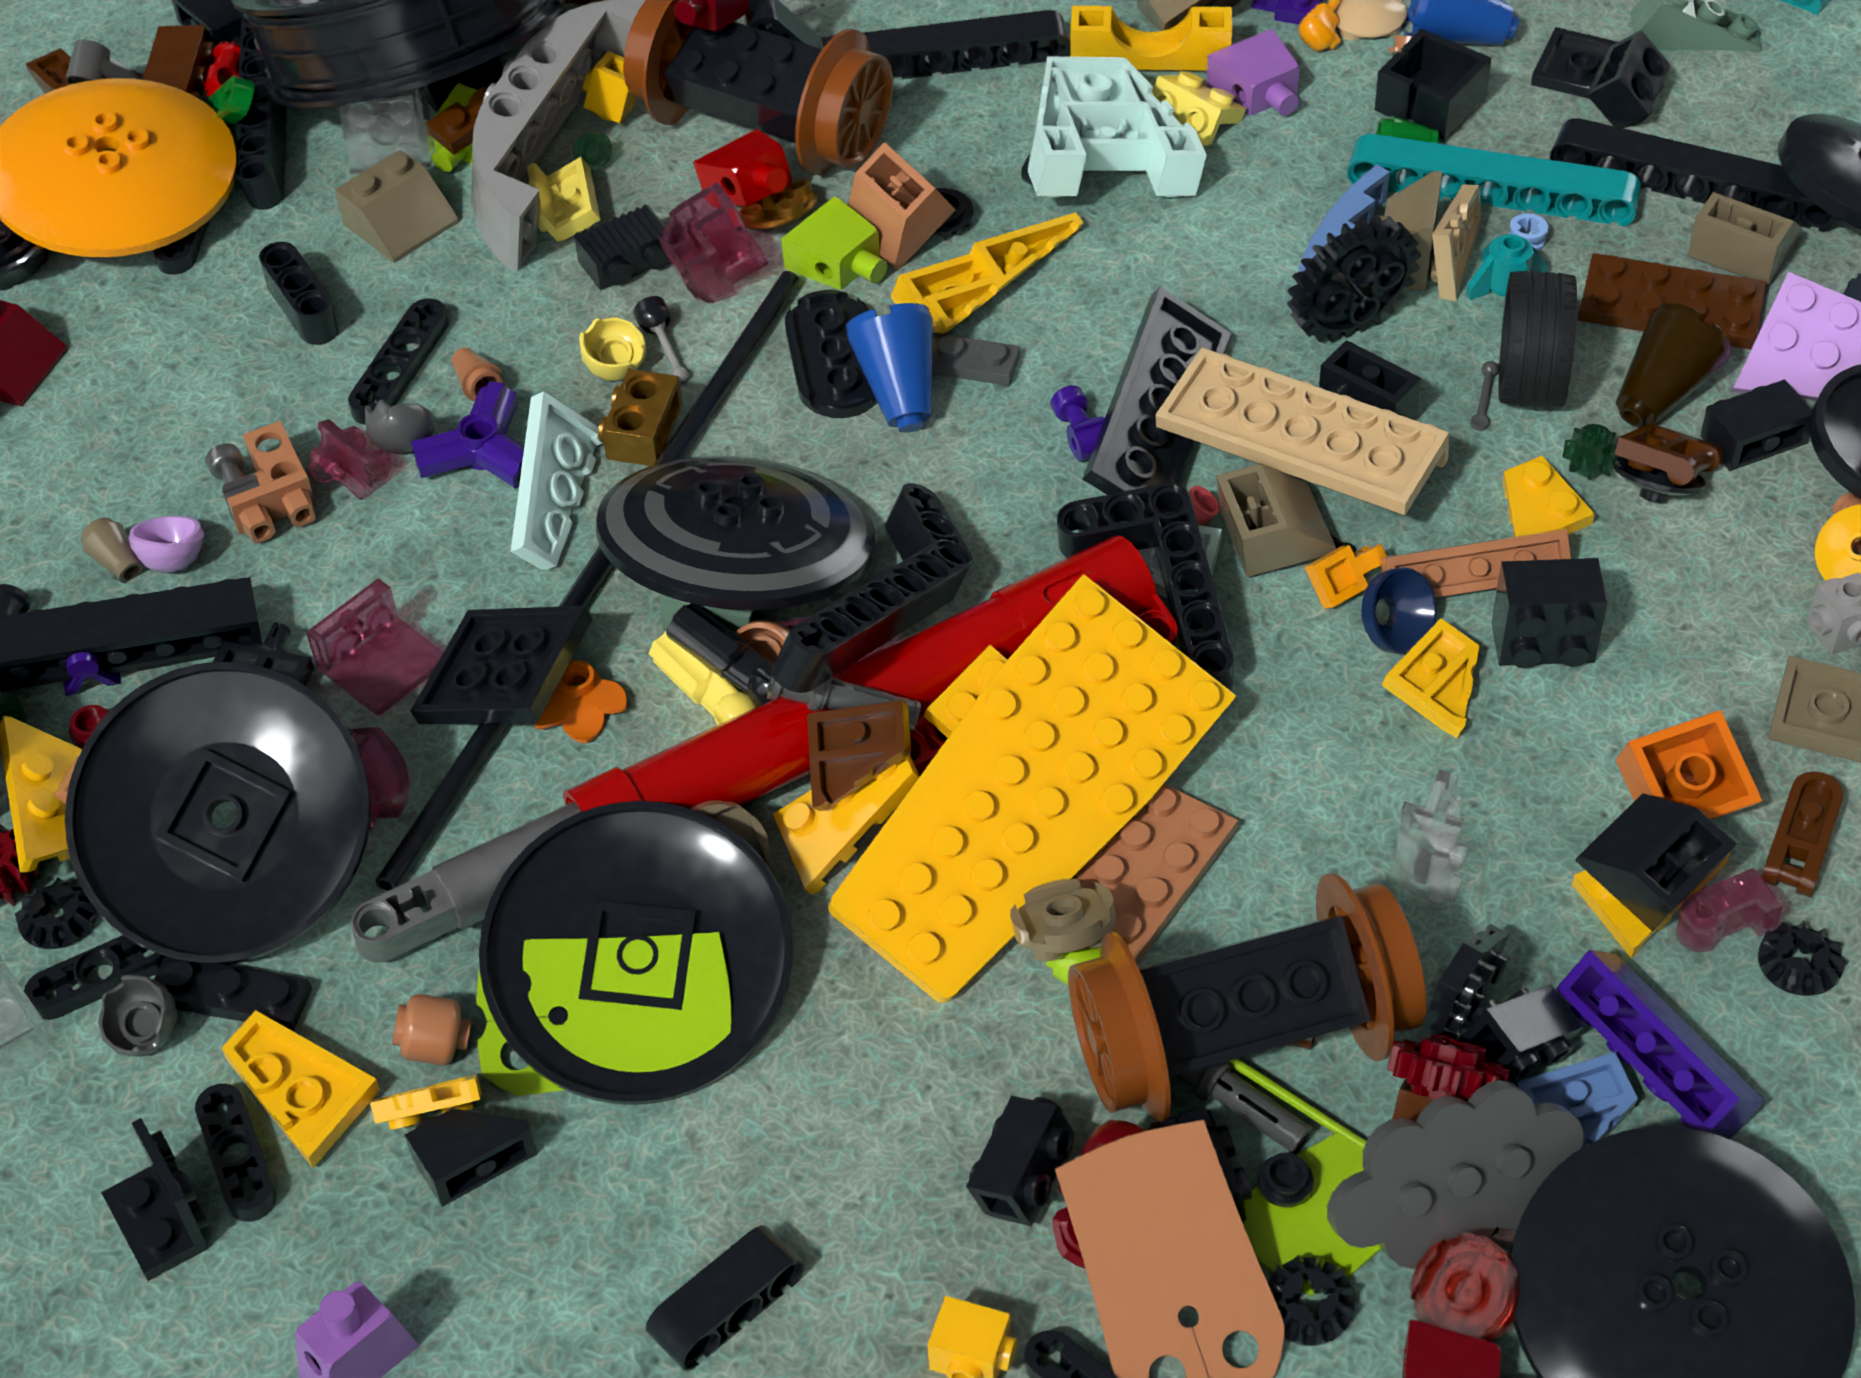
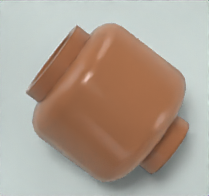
(430, 1029)

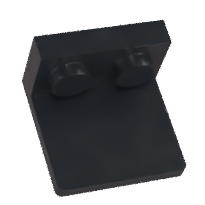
(158, 1209)

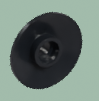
(1655, 484)

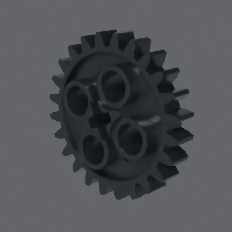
(1369, 254)

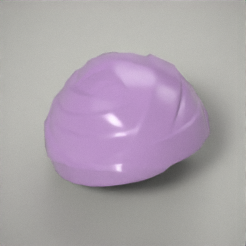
(167, 542)

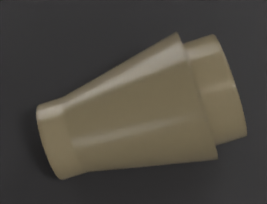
(110, 547)

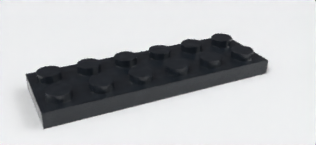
(1130, 446)

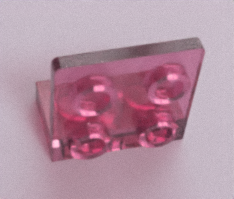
(372, 650)

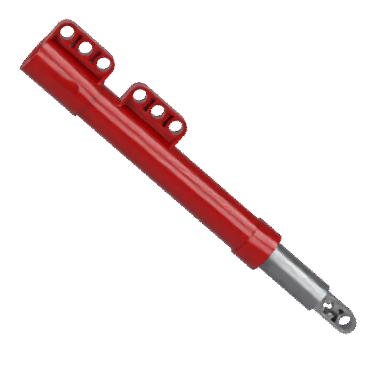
(766, 744)

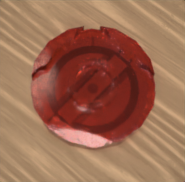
(1467, 1287)

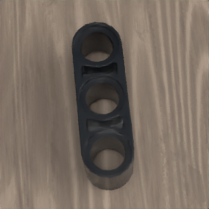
(299, 293)
(723, 1295)

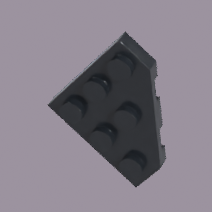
(1464, 983)

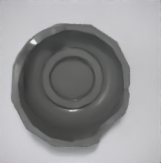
(397, 425)
(137, 1016)

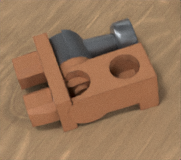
(269, 494)

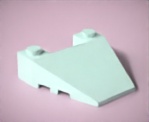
(1107, 119)

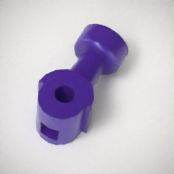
(1082, 433)

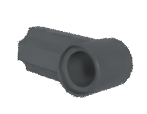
(93, 62)

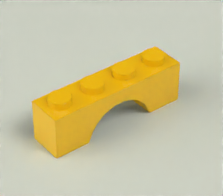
(1100, 33)

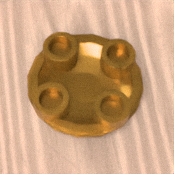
(780, 207)

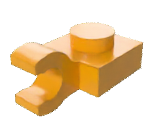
(1341, 572)

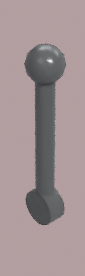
(1480, 420)

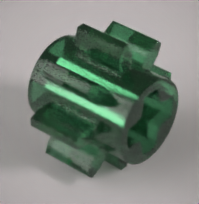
(1591, 451)

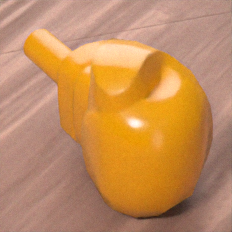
(1319, 26)

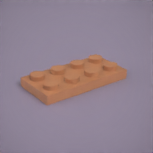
(1158, 863)

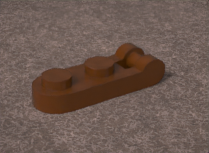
(1804, 831)

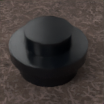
(1285, 1180)

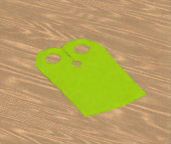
(616, 1033)

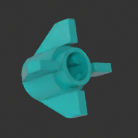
(1499, 258)

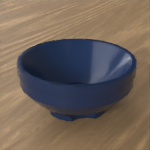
(1410, 609)

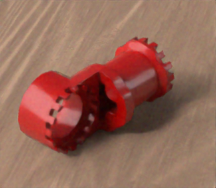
(225, 66)

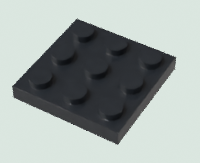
(502, 665)

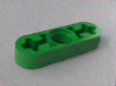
(232, 100)

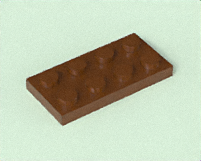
(1629, 290)

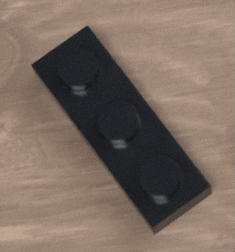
(234, 991)

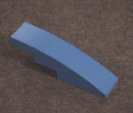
(1358, 201)

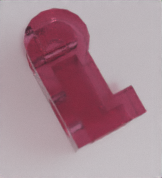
(1727, 909)

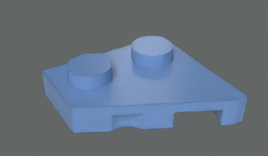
(1590, 1090)

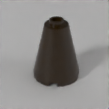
(1670, 363)

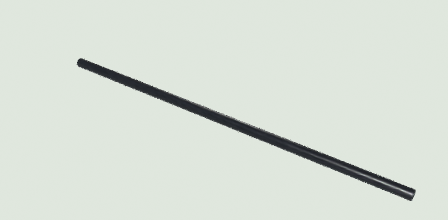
(586, 585)

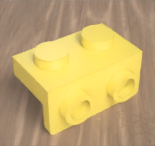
(1198, 104)
(565, 199)

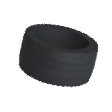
(1537, 339)

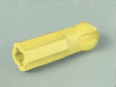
(699, 682)

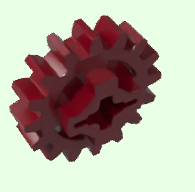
(1444, 1067)

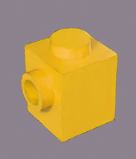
(607, 89)
(971, 1341)

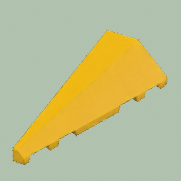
(967, 282)

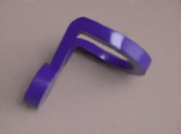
(84, 666)

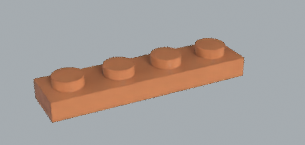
(1478, 564)

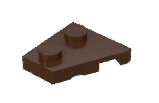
(854, 747)

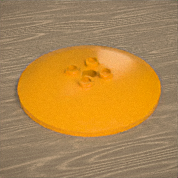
(157, 187)

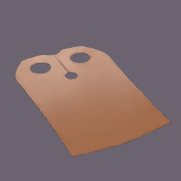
(1167, 1237)

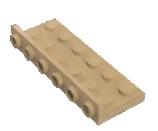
(1304, 430)

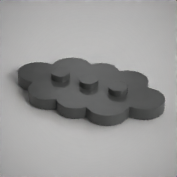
(1452, 1171)

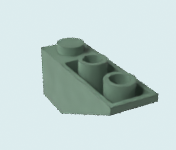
(1694, 25)

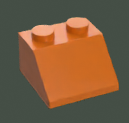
(1692, 766)

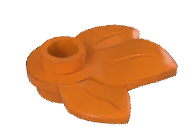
(584, 706)

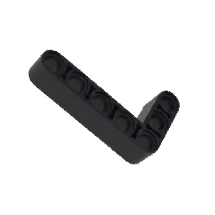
(1180, 571)

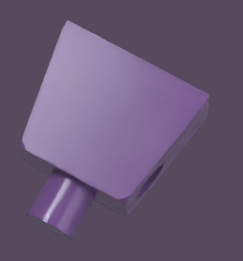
(1257, 73)
(351, 1337)

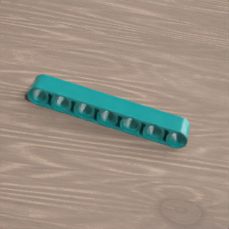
(1503, 178)

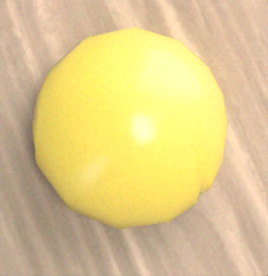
(612, 348)

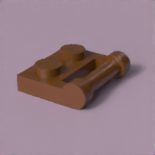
(1669, 451)

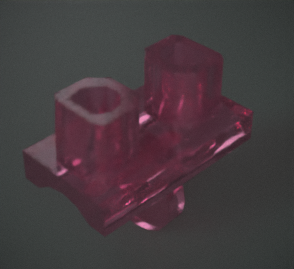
(344, 459)

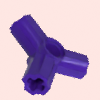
(478, 440)

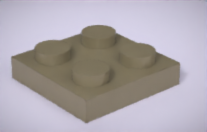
(1819, 709)

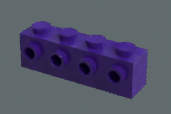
(1658, 1045)

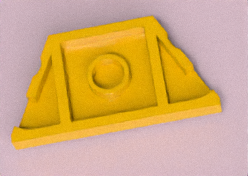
(33, 771)

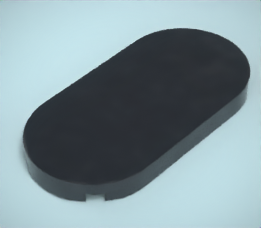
(824, 356)

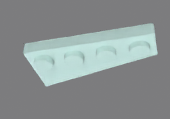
(553, 468)

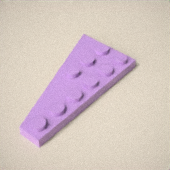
(1804, 339)

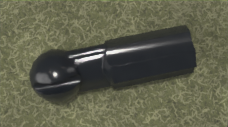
(721, 651)

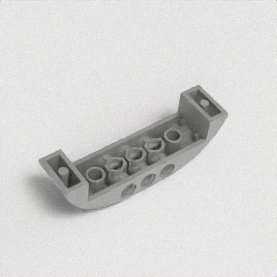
(526, 113)

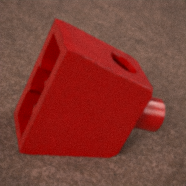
(746, 168)

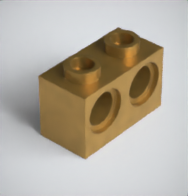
(641, 417)

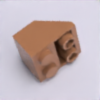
(898, 204)

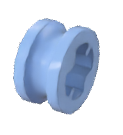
(1533, 224)

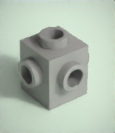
(1837, 613)

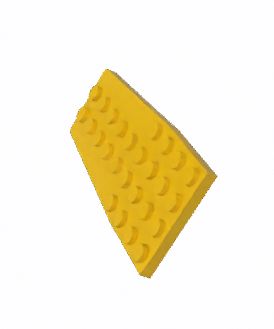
(1027, 787)

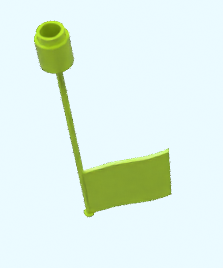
(1301, 1230)

